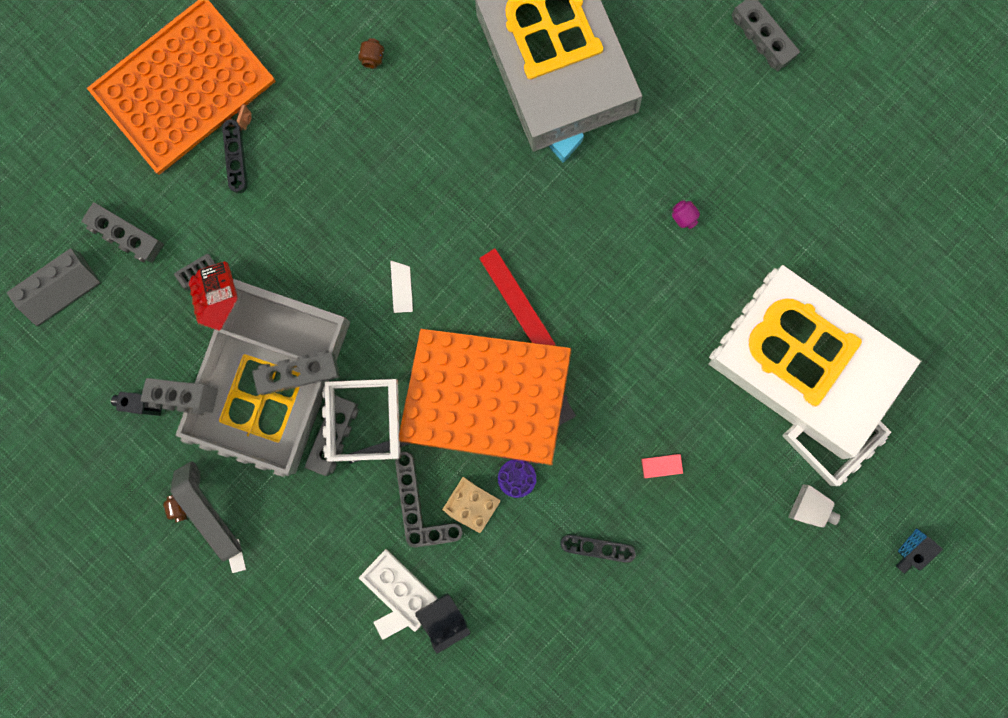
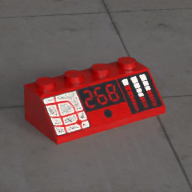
(213, 295)

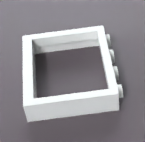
(329, 413)
(851, 465)

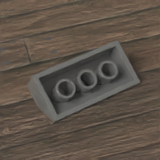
(53, 287)

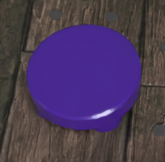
(517, 478)

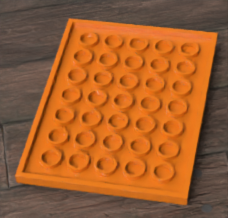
(181, 85)
(485, 396)

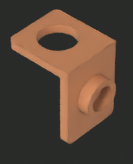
(244, 117)

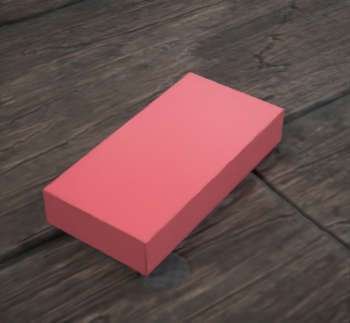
(662, 466)

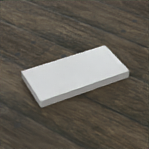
(397, 588)

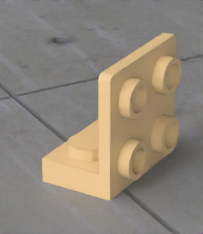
(471, 505)

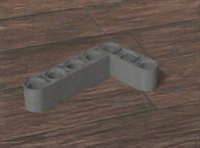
(202, 514)
(418, 527)

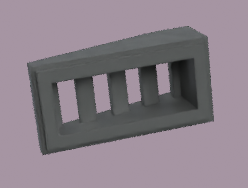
(192, 266)

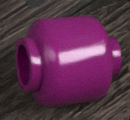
(685, 214)

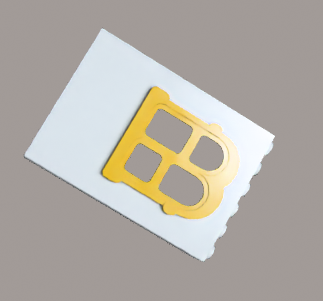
(854, 386)

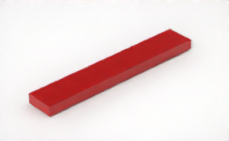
(515, 299)

